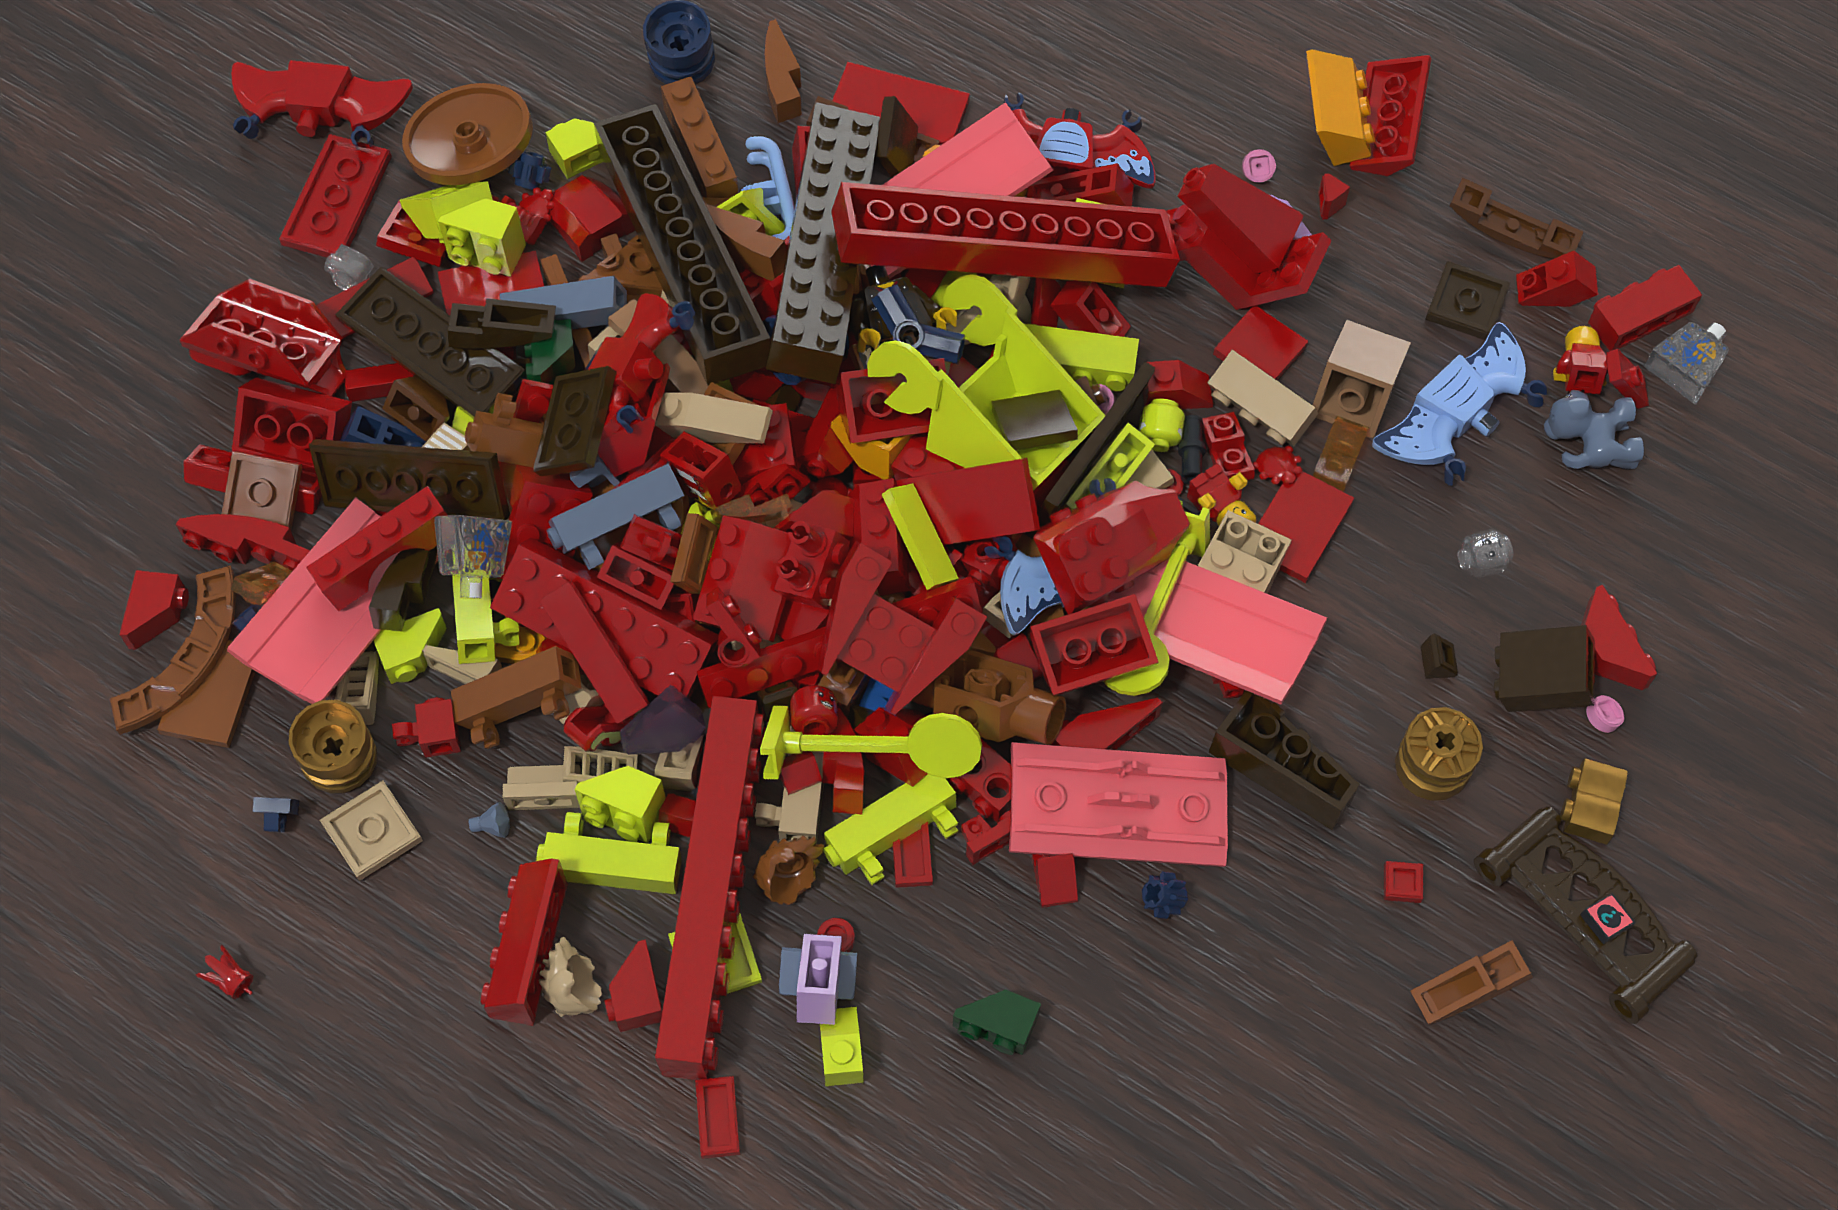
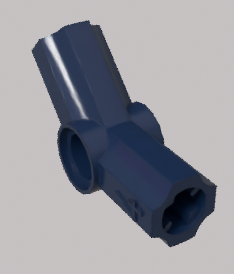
(900, 317)

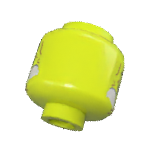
(1162, 423)

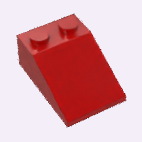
(774, 451)

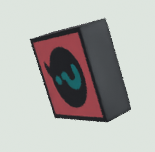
(1607, 918)

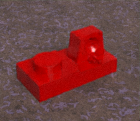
(983, 839)

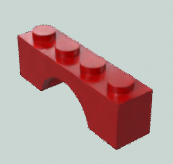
(347, 569)

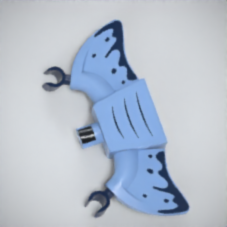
(1459, 400)
(1026, 581)

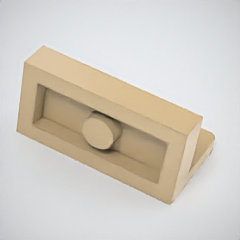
(539, 788)

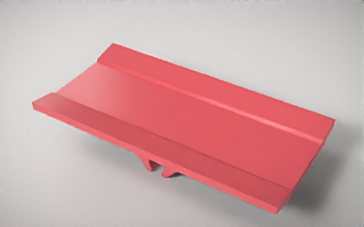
(985, 158)
(1231, 629)
(300, 634)
(1118, 805)

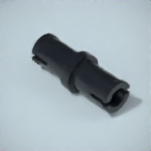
(1191, 448)

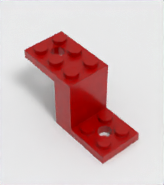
(1231, 276)
(531, 496)

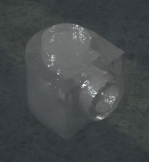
(348, 267)

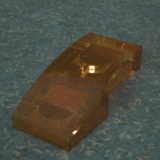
(1340, 452)
(744, 509)

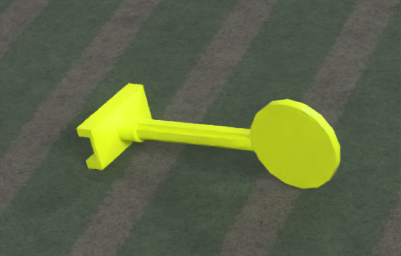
(1195, 542)
(937, 744)

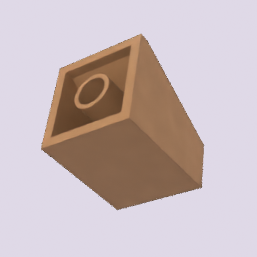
(1360, 376)

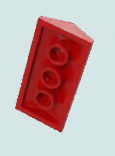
(1396, 103)

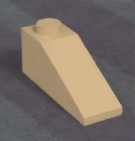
(713, 418)

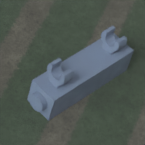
(584, 302)
(615, 509)

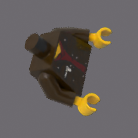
(866, 321)

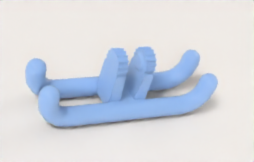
(777, 191)

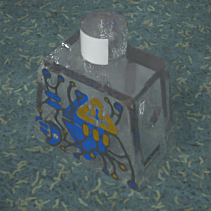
(1689, 359)
(471, 550)

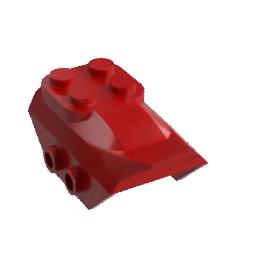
(268, 334)
(1109, 542)

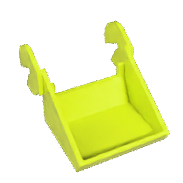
(962, 417)

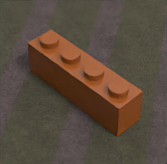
(699, 139)

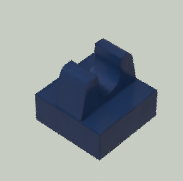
(275, 811)

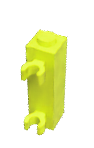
(476, 629)
(890, 818)
(614, 862)

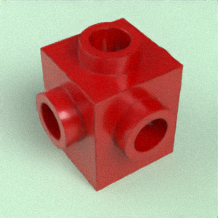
(983, 568)

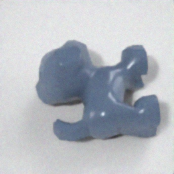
(1574, 418)

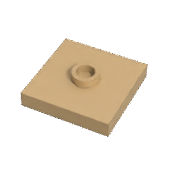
(371, 830)

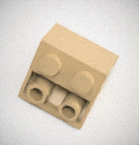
(1245, 552)

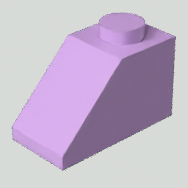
(818, 979)

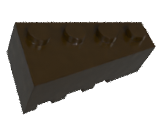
(1283, 759)

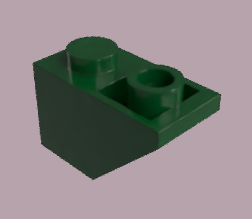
(551, 356)
(1000, 1019)

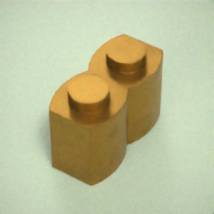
(1594, 800)

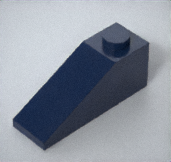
(372, 428)

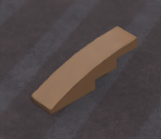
(684, 371)

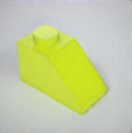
(574, 146)
(403, 651)
(842, 1049)

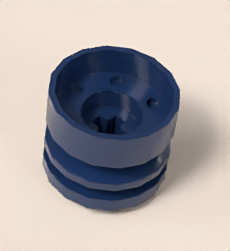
(679, 42)

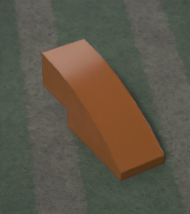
(782, 75)
(749, 243)
(1471, 983)

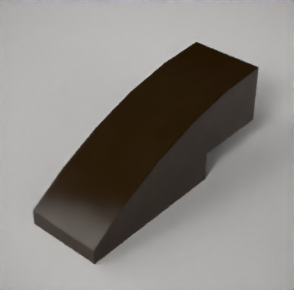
(499, 324)
(402, 584)

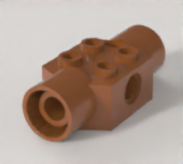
(995, 699)

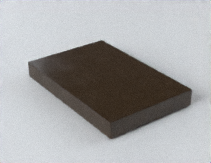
(574, 421)

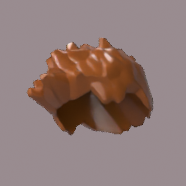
(788, 869)

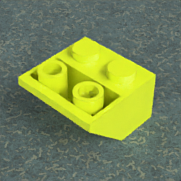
(484, 236)
(623, 801)

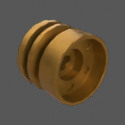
(331, 728)
(1435, 771)

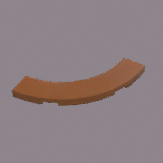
(191, 663)

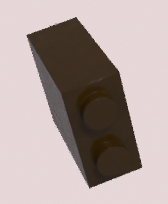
(1545, 668)

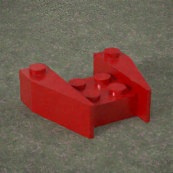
(887, 639)

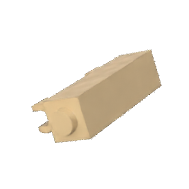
(799, 810)

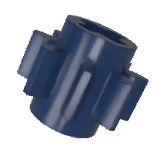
(530, 170)
(1164, 895)

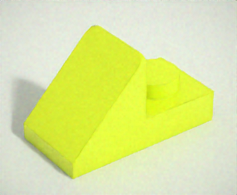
(751, 205)

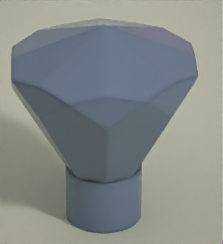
(493, 821)

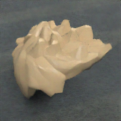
(569, 981)

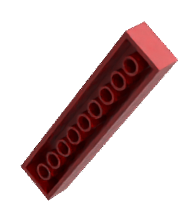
(1003, 235)
(710, 890)

